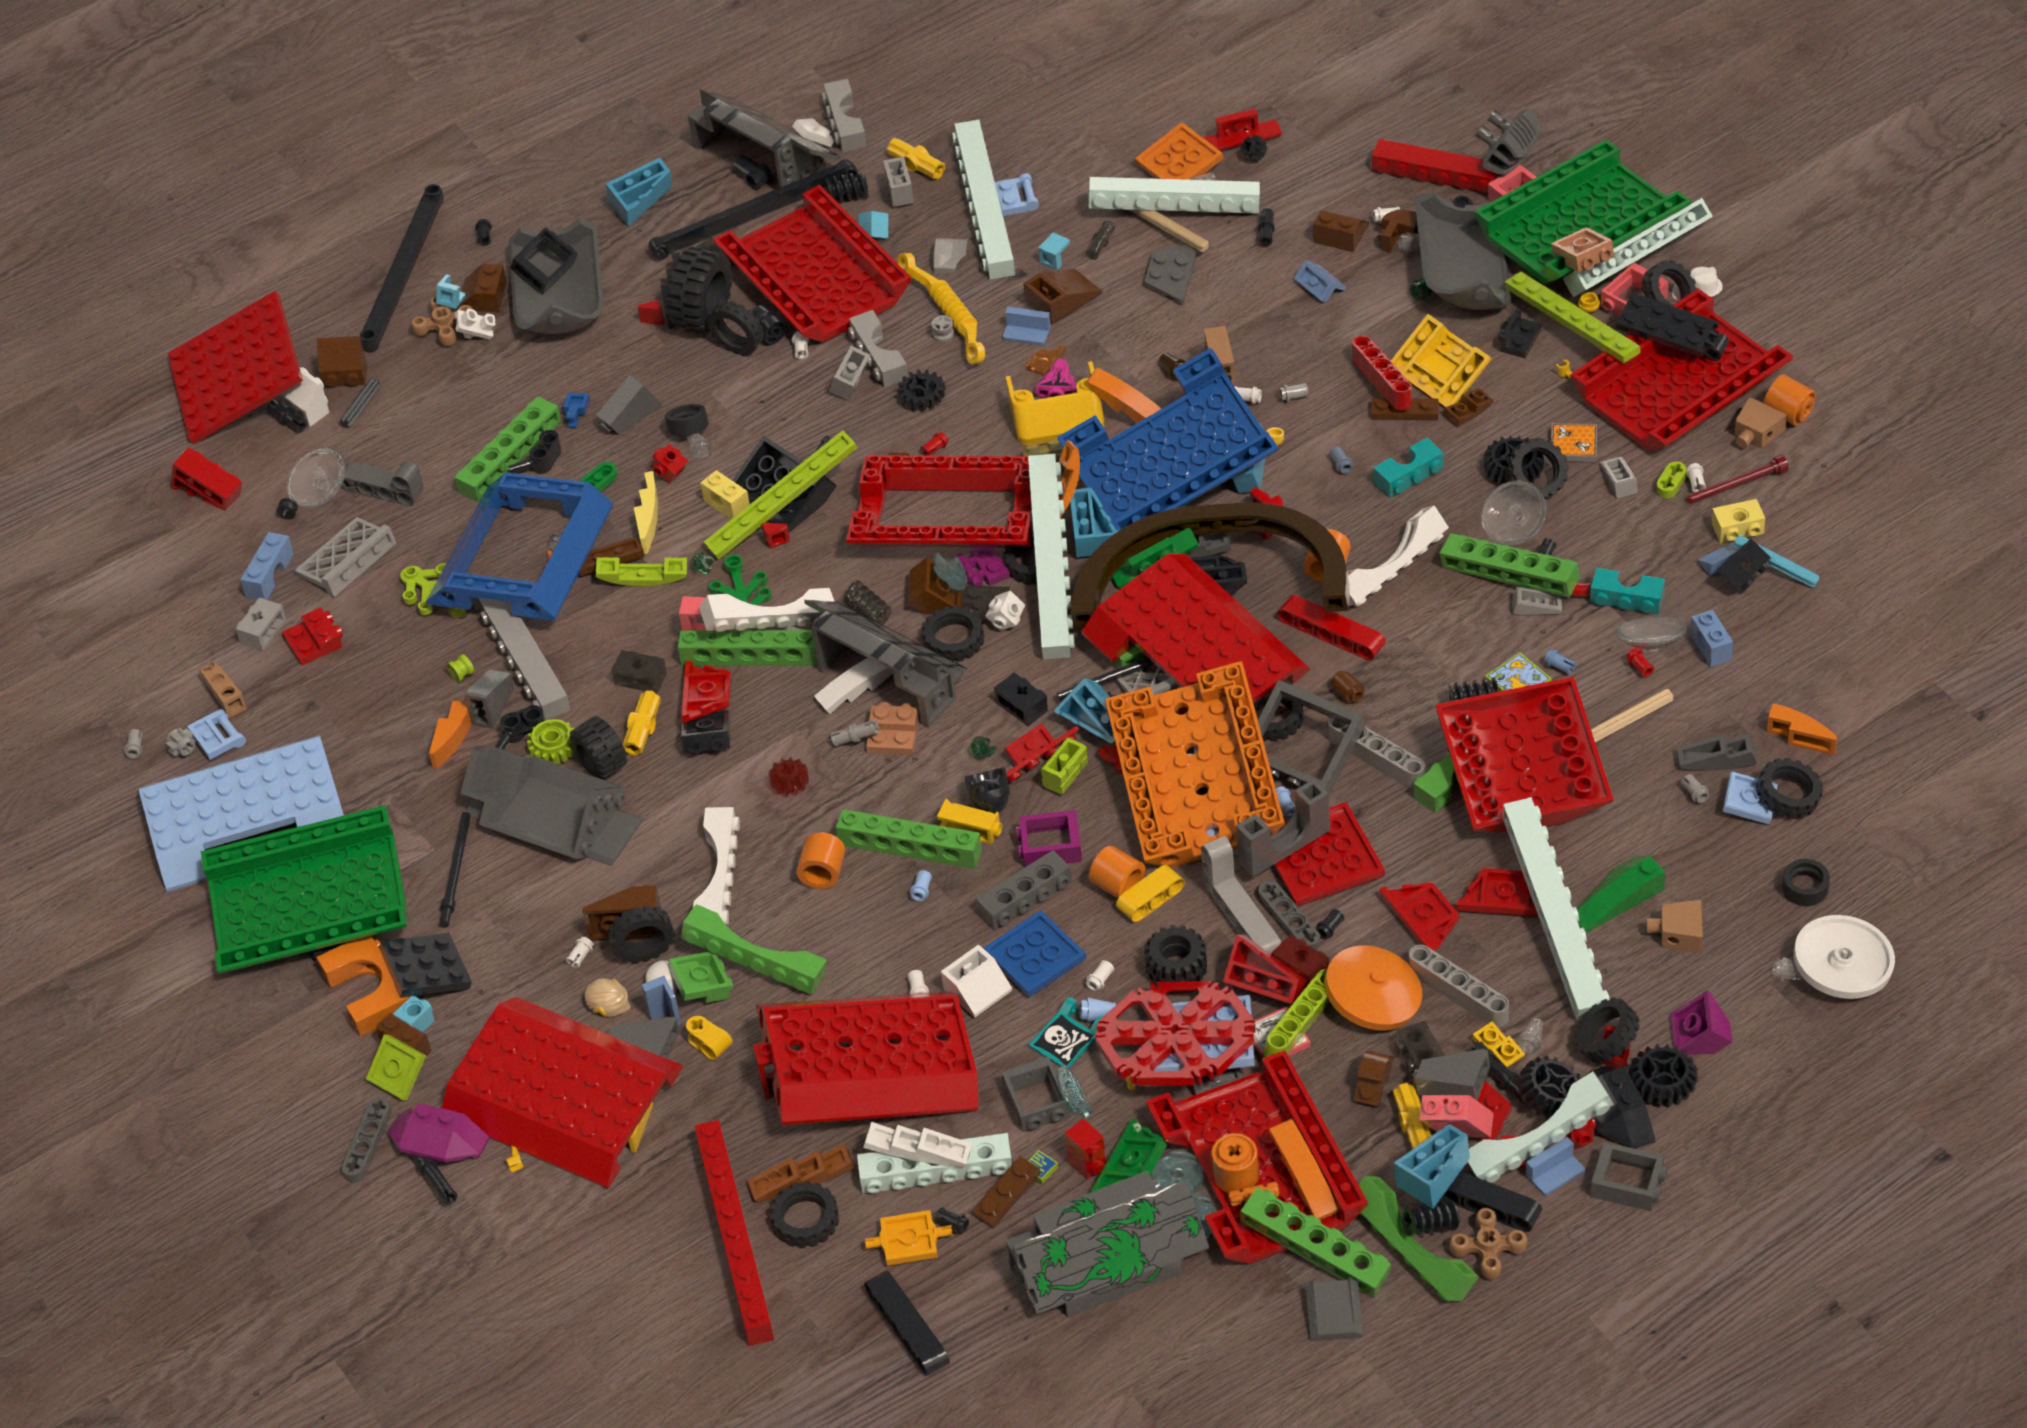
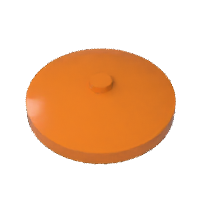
(1373, 987)

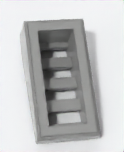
(1620, 479)
(1528, 602)

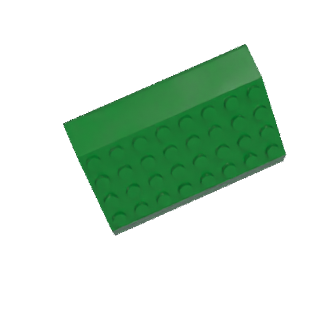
(1578, 194)
(305, 888)

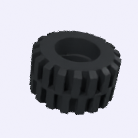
(598, 747)
(1173, 943)

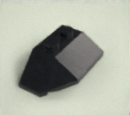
(1224, 570)
(1628, 1117)

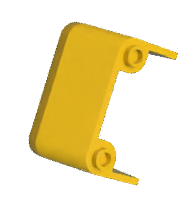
(1050, 417)

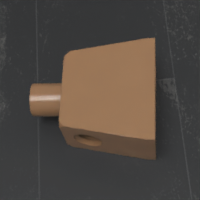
(1758, 424)
(1679, 925)

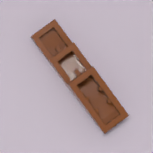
(812, 1168)

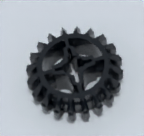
(1496, 460)
(1662, 1066)
(1546, 1084)

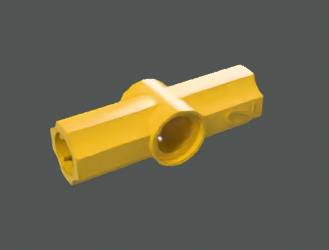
(916, 158)
(641, 723)
(1409, 1114)

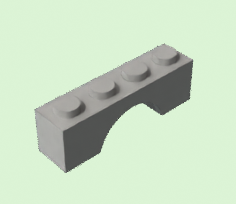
(848, 130)
(886, 364)

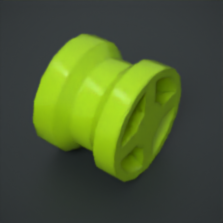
(460, 668)

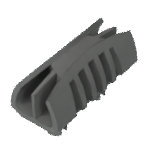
(1513, 145)

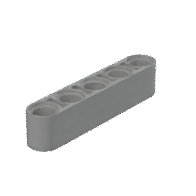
(1381, 754)
(1459, 985)

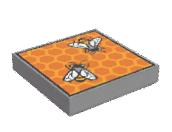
(1576, 441)

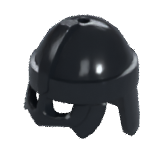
(988, 790)

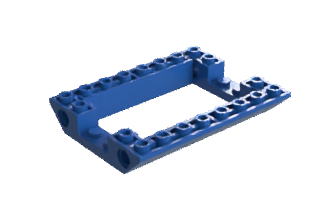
(526, 598)

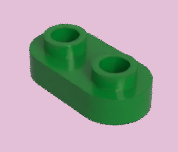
(601, 475)

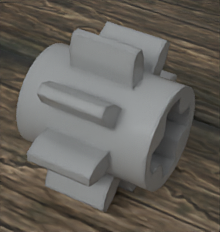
(181, 742)

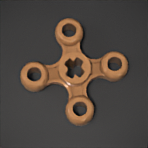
(441, 320)
(1488, 1243)

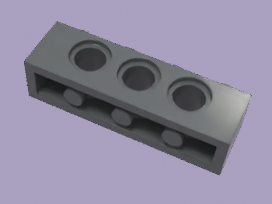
(1023, 890)

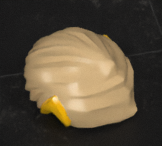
(607, 997)

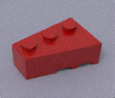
(205, 479)

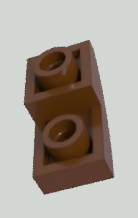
(1471, 406)

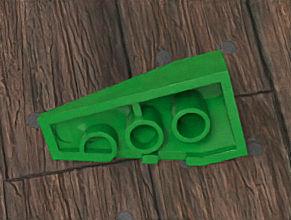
(1621, 890)

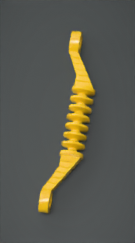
(950, 305)

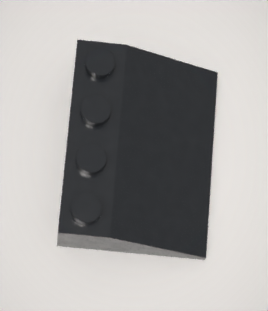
(768, 466)

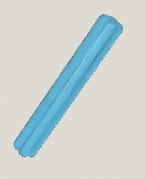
(1784, 565)

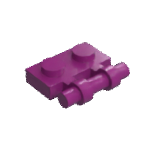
(988, 562)

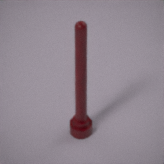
(1777, 465)

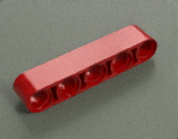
(1382, 373)
(1331, 627)

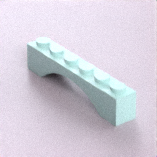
(1583, 1102)

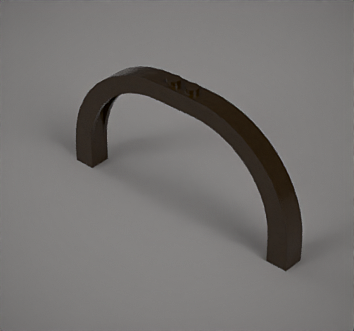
(1210, 520)

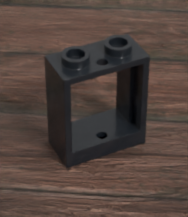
(531, 273)

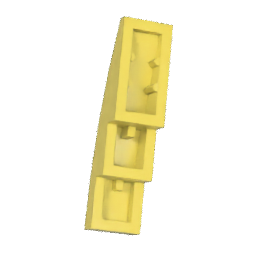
(647, 514)

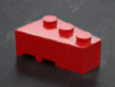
(1261, 972)

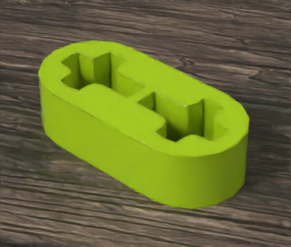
(1667, 478)

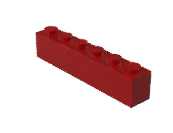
(1431, 166)

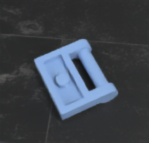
(1009, 196)
(211, 739)

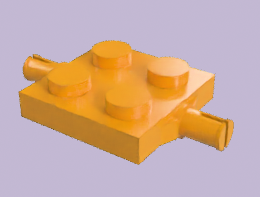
(908, 1237)

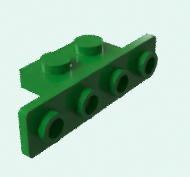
(1177, 544)

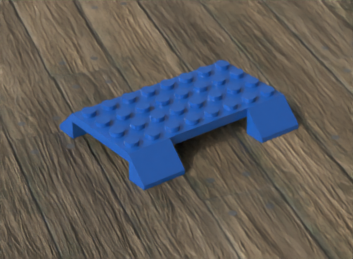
(1173, 451)

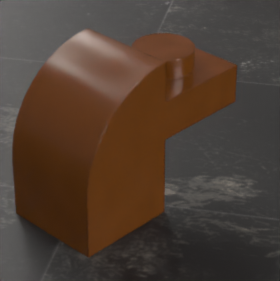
(1395, 224)
(1372, 1074)

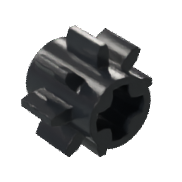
(1254, 148)

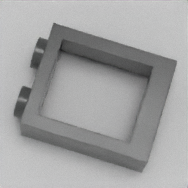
(1030, 1075)
(1626, 1194)

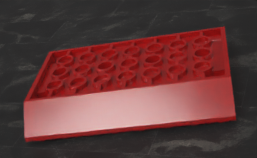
(872, 1074)

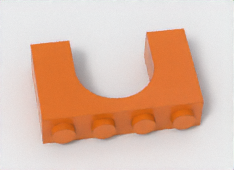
(361, 958)

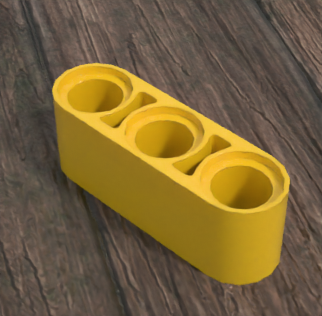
(1150, 893)

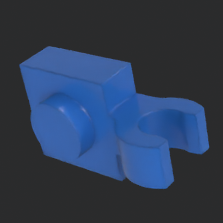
(574, 405)

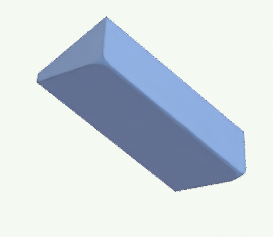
(1716, 559)

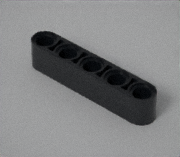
(1509, 1207)
(906, 1322)

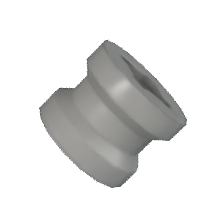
(942, 329)

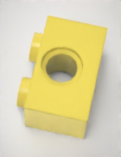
(724, 494)
(1738, 519)

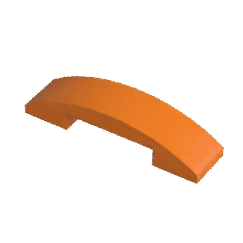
(1071, 462)

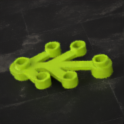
(415, 576)

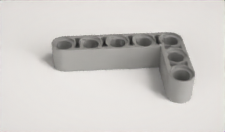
(1231, 897)

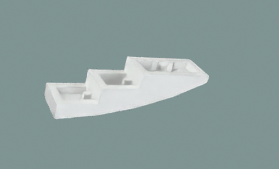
(853, 683)
(918, 1146)

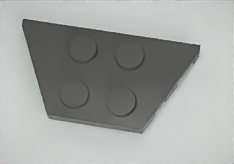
(1171, 272)

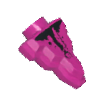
(1057, 381)

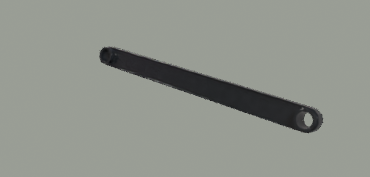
(663, 246)
(401, 268)

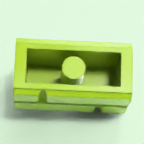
(1064, 766)

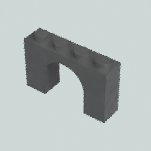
(1310, 820)

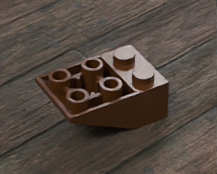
(1059, 292)

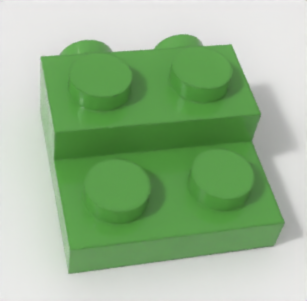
(701, 976)

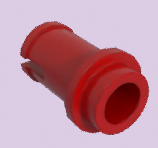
(938, 441)
(1582, 590)
(1636, 658)

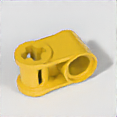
(707, 1037)

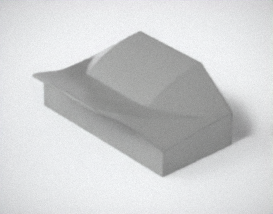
(948, 254)

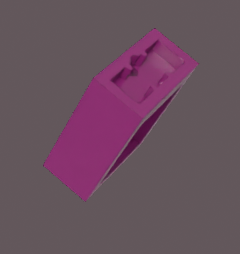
(1049, 822)

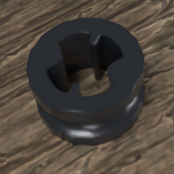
(287, 508)

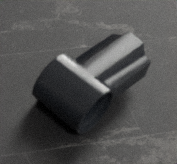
(755, 174)

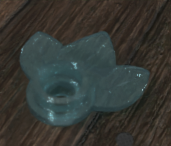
(950, 572)

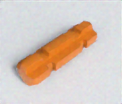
(1237, 1197)

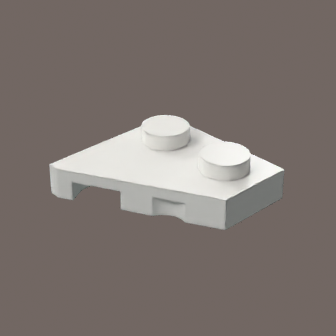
(813, 131)

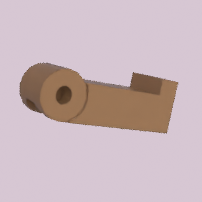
(223, 689)

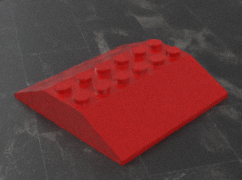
(1524, 747)

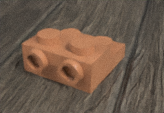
(1584, 249)
(896, 729)

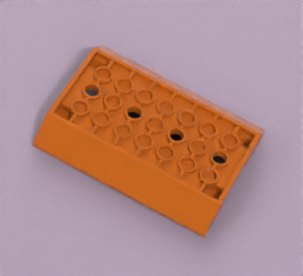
(1165, 779)

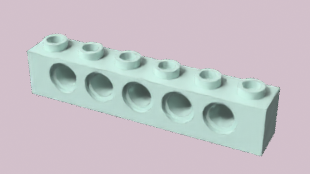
(909, 1173)

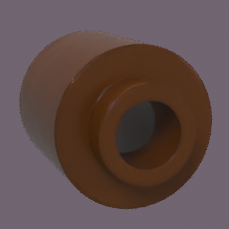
(1347, 686)

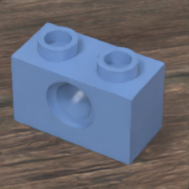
(1711, 638)

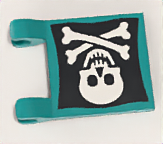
(1063, 1037)

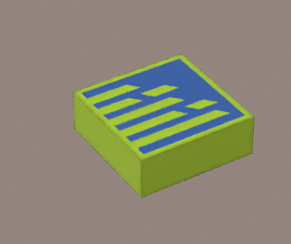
(1046, 1165)

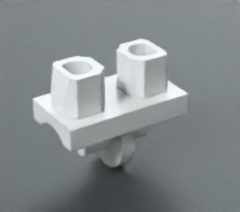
(474, 325)

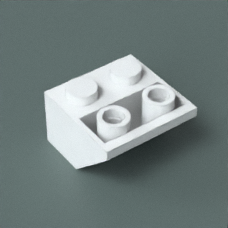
(307, 398)
(976, 981)

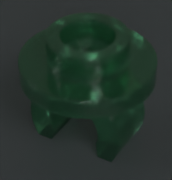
(699, 562)
(980, 748)

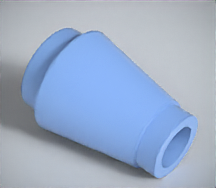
(1093, 1008)

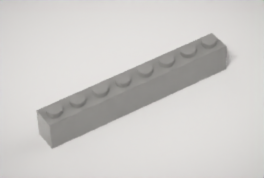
(523, 656)

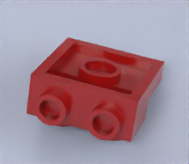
(313, 636)

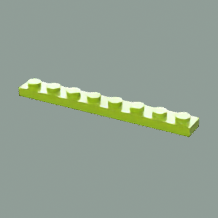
(1572, 317)
(780, 494)

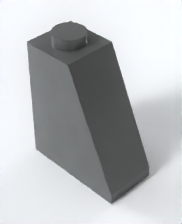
(627, 406)
(488, 697)
(652, 1035)
(1453, 1074)

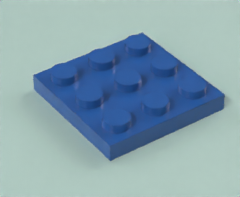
(1035, 953)

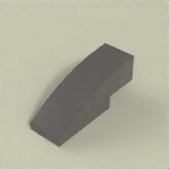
(1718, 754)

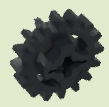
(921, 389)

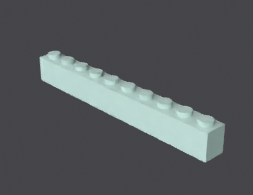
(984, 200)
(1049, 556)
(1554, 906)

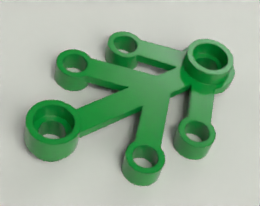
(734, 566)

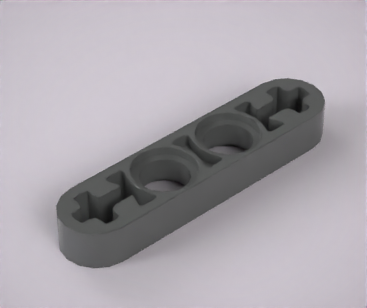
(1288, 916)
(364, 1139)

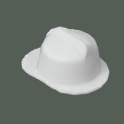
(1705, 280)

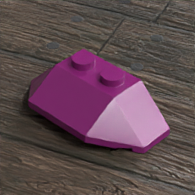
(437, 1134)

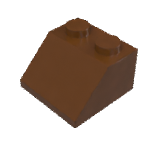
(1338, 230)
(485, 288)
(341, 361)
(929, 591)

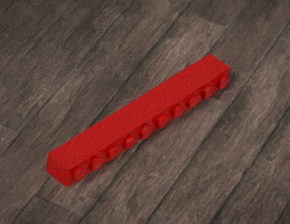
(734, 1233)

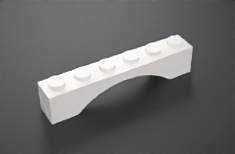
(1420, 531)
(725, 612)
(720, 834)

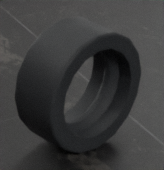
(686, 419)
(1803, 896)

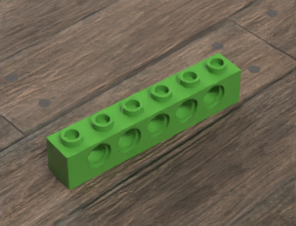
(507, 448)
(1510, 565)
(748, 648)
(909, 839)
(1320, 1254)

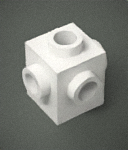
(1005, 610)

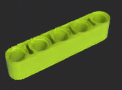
(1298, 1017)

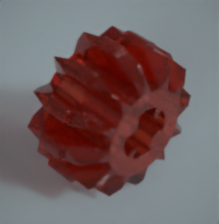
(788, 776)

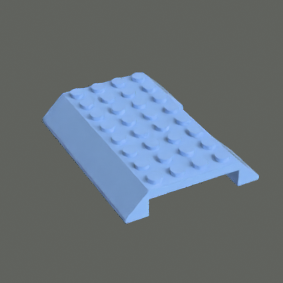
(234, 803)

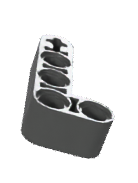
(397, 487)

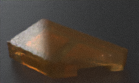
(1043, 360)

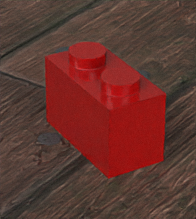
(1085, 1149)

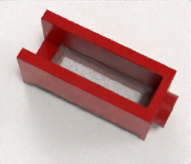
(764, 1065)

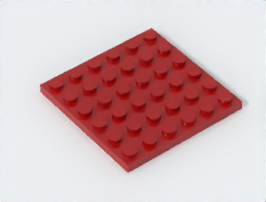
(234, 367)

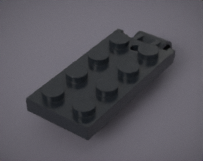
(1672, 327)

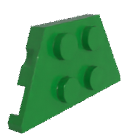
(1134, 1154)

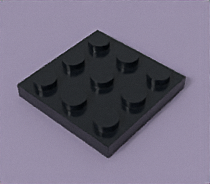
(425, 964)

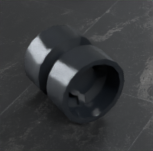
(773, 326)

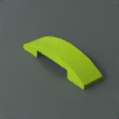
(641, 574)

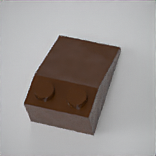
(602, 913)

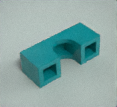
(1424, 461)
(1643, 597)

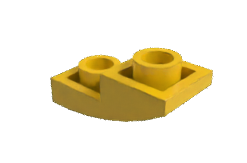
(1502, 1047)

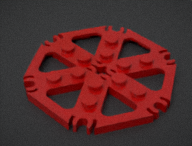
(1190, 1028)

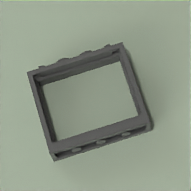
(1353, 719)

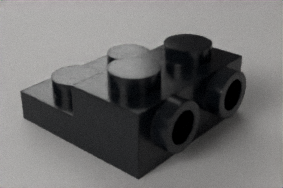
(707, 733)

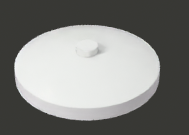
(1844, 956)

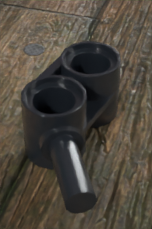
(541, 456)
(518, 723)

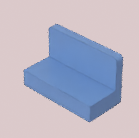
(1318, 280)
(1027, 326)
(660, 999)
(1554, 1167)

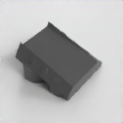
(1334, 1310)

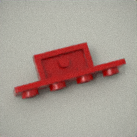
(1234, 129)
(1032, 747)

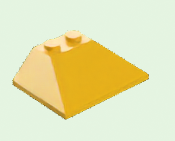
(1439, 362)

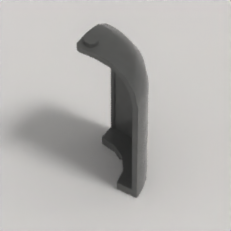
(1457, 256)
(574, 297)

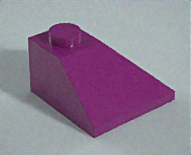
(1700, 1026)

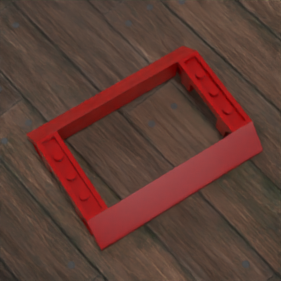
(942, 474)

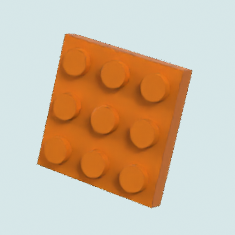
(1179, 155)

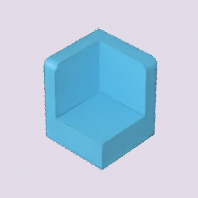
(874, 223)
(1051, 250)
(448, 294)

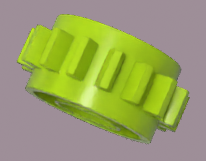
(551, 741)

